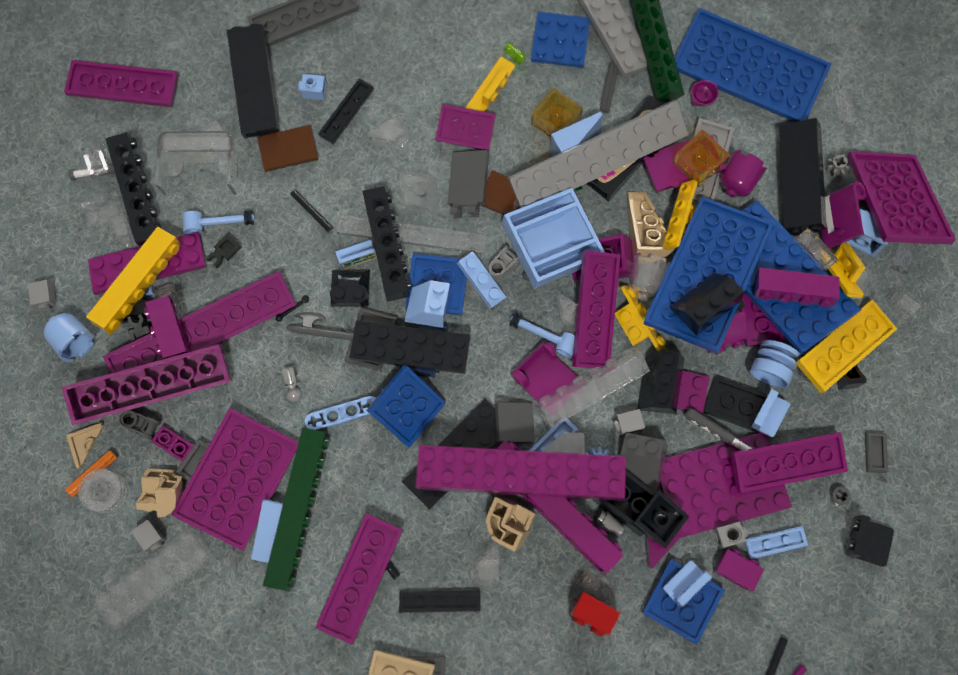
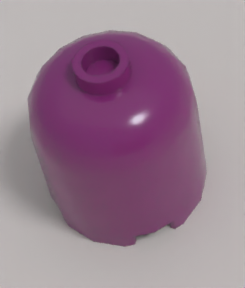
(741, 174)

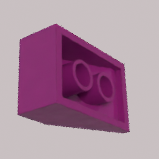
(620, 245)

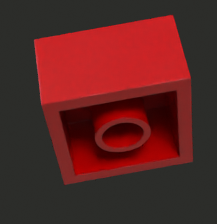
(594, 614)

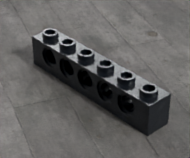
(117, 146)
(373, 199)

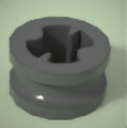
(838, 501)

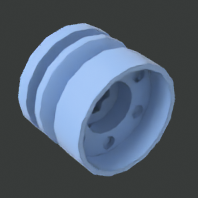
(775, 363)

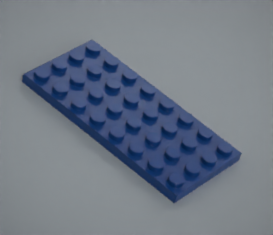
(751, 66)
(715, 242)
(797, 322)

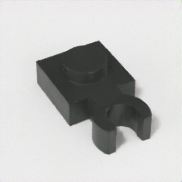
(225, 248)
(138, 330)

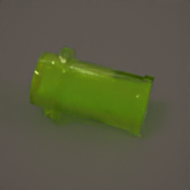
(517, 55)

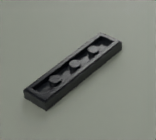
(346, 111)
(439, 601)

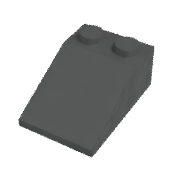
(645, 458)

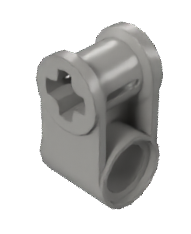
(505, 261)

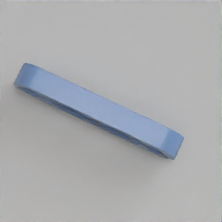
(342, 416)

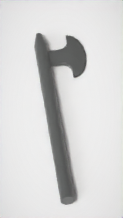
(309, 319)

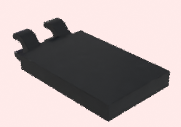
(734, 403)

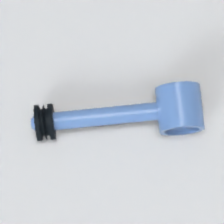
(194, 222)
(565, 343)

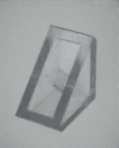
(96, 159)

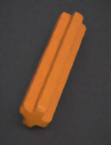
(105, 461)

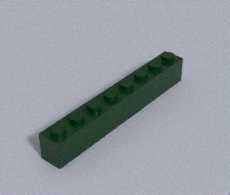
(295, 510)

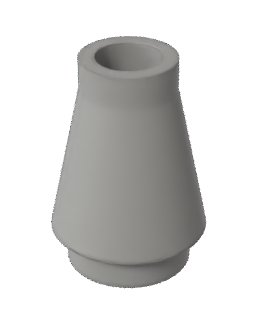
(608, 523)

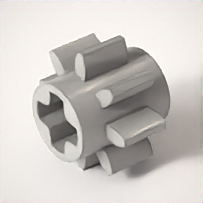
(838, 170)

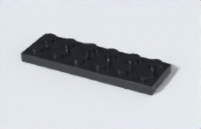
(410, 347)
(475, 431)

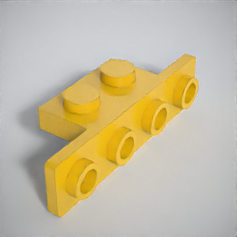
(491, 85)
(681, 215)
(848, 270)
(632, 319)

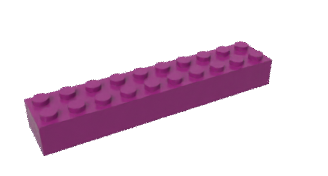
(521, 472)

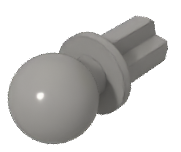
(293, 394)

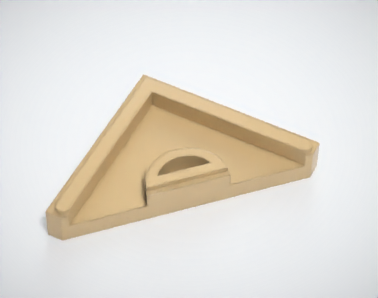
(82, 443)

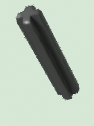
(609, 88)

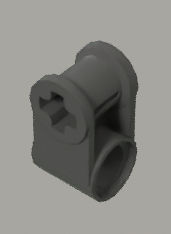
(142, 424)

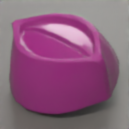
(704, 93)

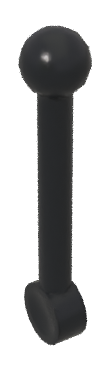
(305, 299)

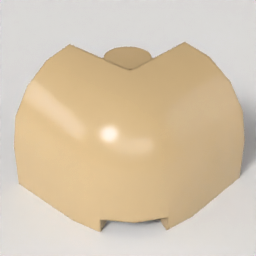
(159, 491)
(509, 522)

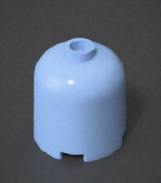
(68, 336)

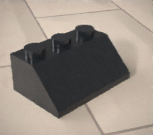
(708, 302)
(662, 384)
(627, 510)

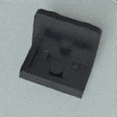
(869, 541)

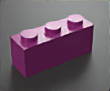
(166, 327)

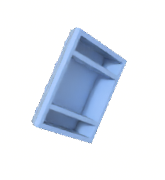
(551, 237)

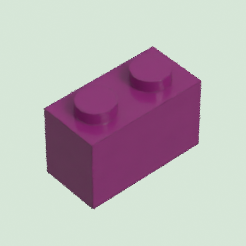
(738, 569)

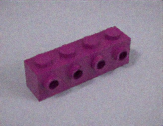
(796, 287)

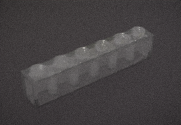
(592, 387)

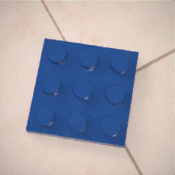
(560, 39)
(443, 270)
(406, 406)
(689, 619)

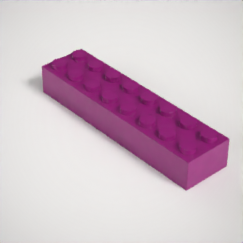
(146, 384)
(575, 527)

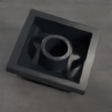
(350, 288)
(661, 519)

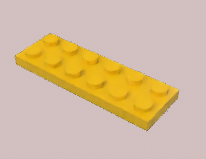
(846, 346)

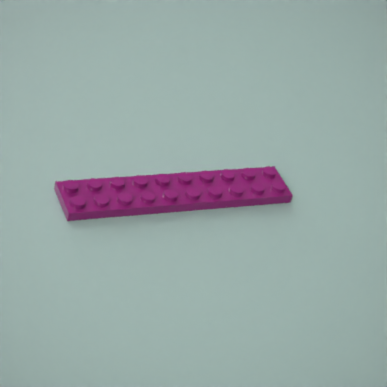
(214, 322)

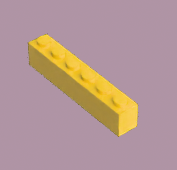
(134, 281)

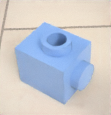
(312, 87)

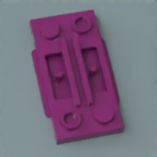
(664, 172)

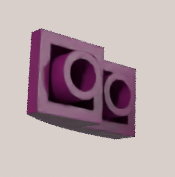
(172, 443)

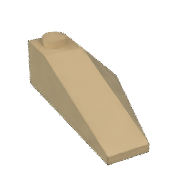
(645, 226)

